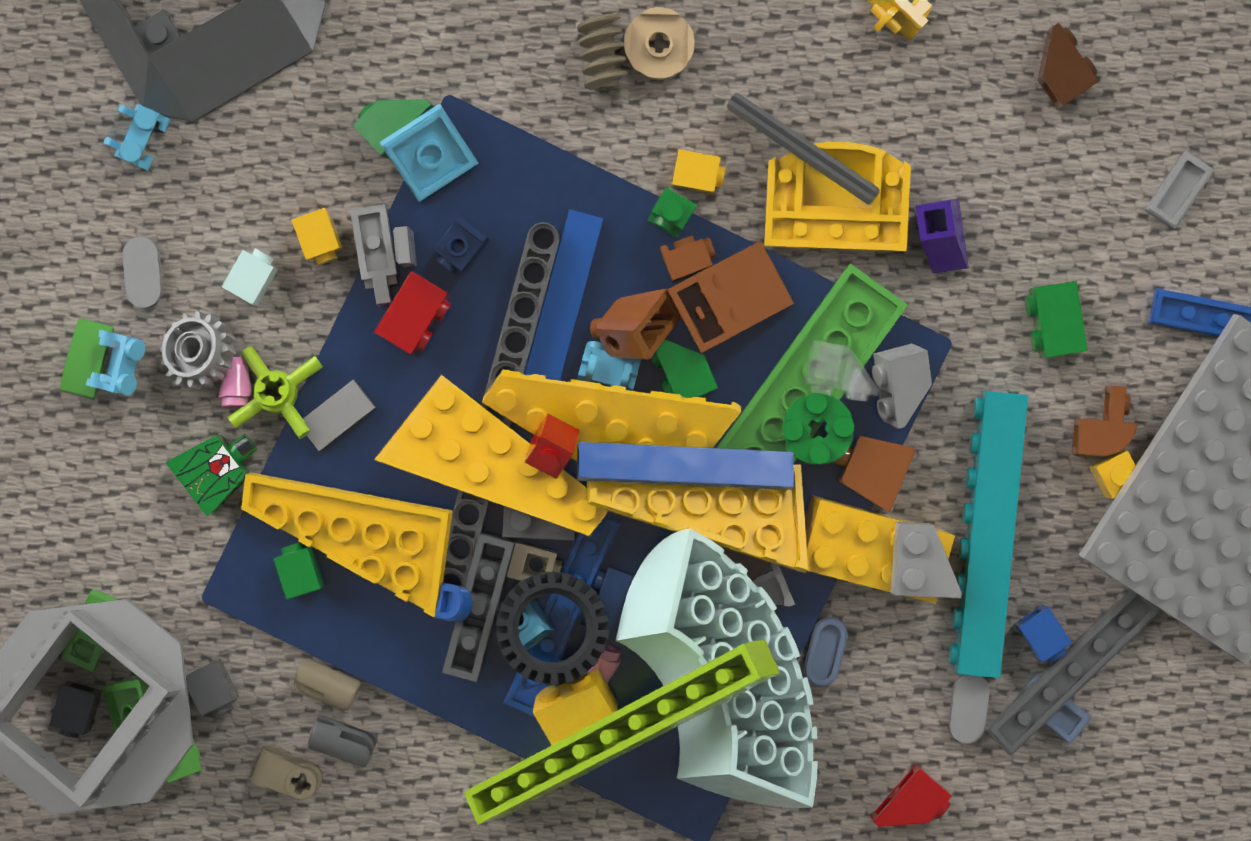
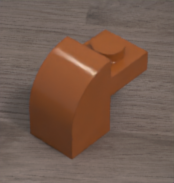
(1105, 435)

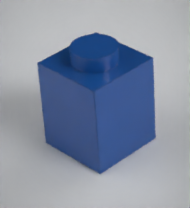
(1043, 634)

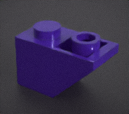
(942, 235)

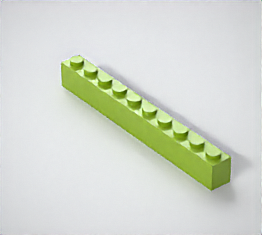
(623, 731)

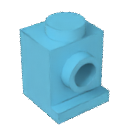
(535, 625)

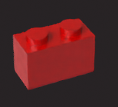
(413, 314)

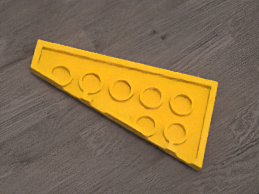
(473, 451)
(745, 520)
(370, 535)

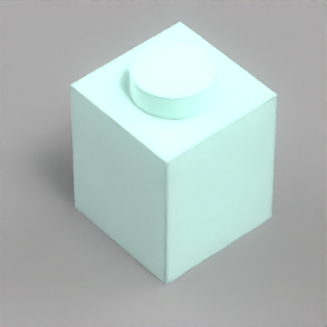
(251, 276)

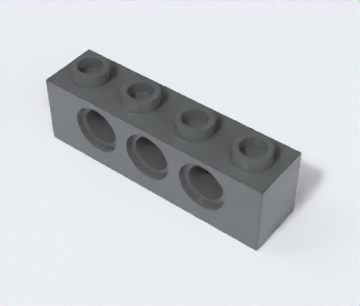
(486, 586)

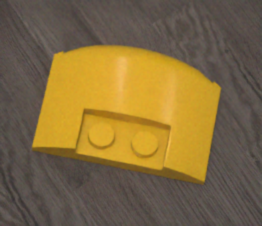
(817, 213)

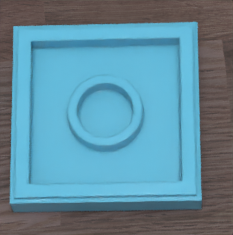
(429, 152)

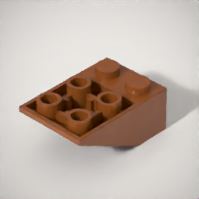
(730, 297)

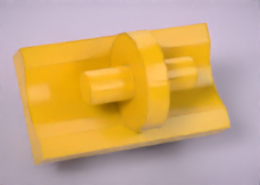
(901, 15)

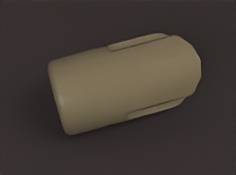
(326, 685)

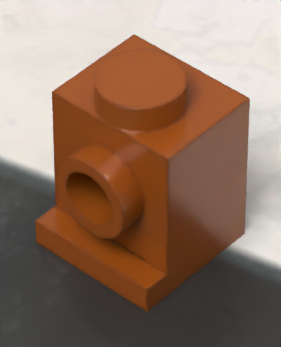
(688, 257)

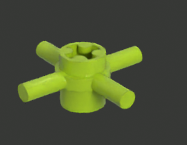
(269, 380)

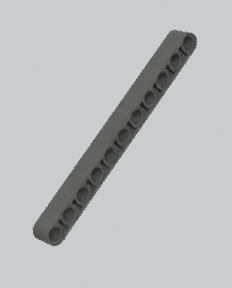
(503, 358)

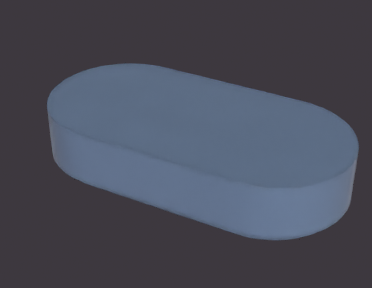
(825, 651)

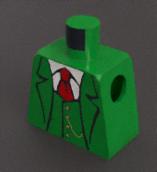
(213, 470)

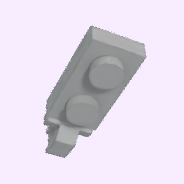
(375, 251)

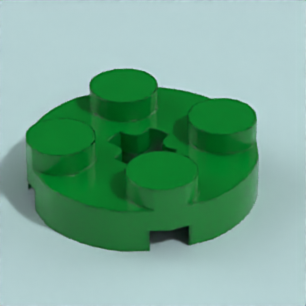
(797, 429)

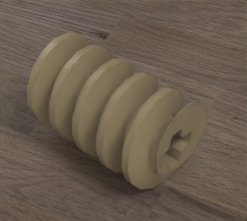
(601, 53)

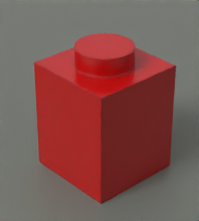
(552, 446)

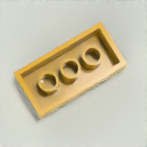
(855, 544)

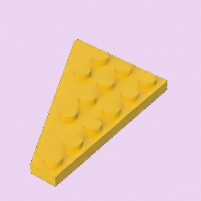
(610, 412)

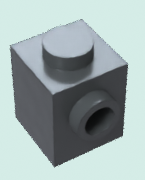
(211, 688)

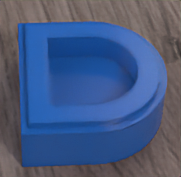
(453, 603)

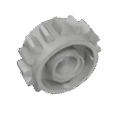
(181, 346)

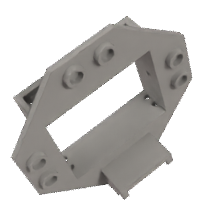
(145, 744)

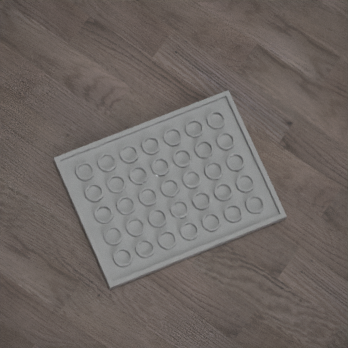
(1186, 508)

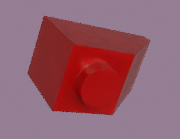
(913, 801)

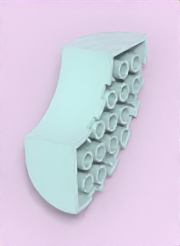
(692, 608)

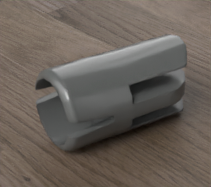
(342, 741)

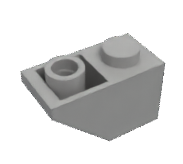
(902, 382)

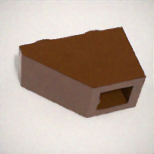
(1062, 68)

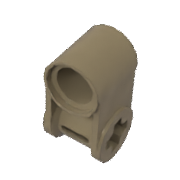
(281, 773)

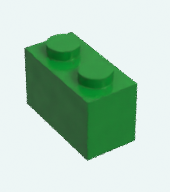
(1056, 319)

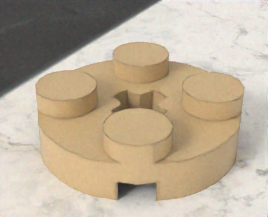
(674, 30)

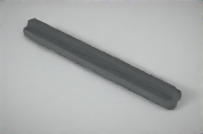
(803, 148)

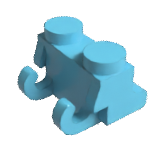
(138, 135)
(122, 363)
(608, 370)

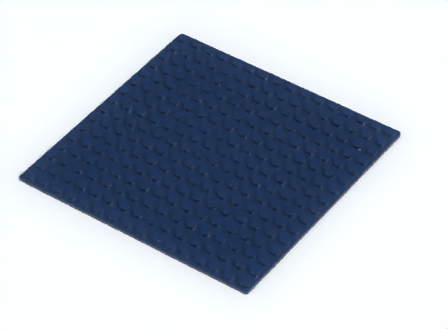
(393, 640)

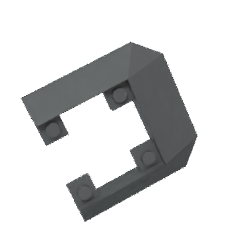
(212, 62)

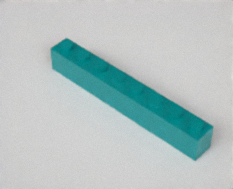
(990, 533)

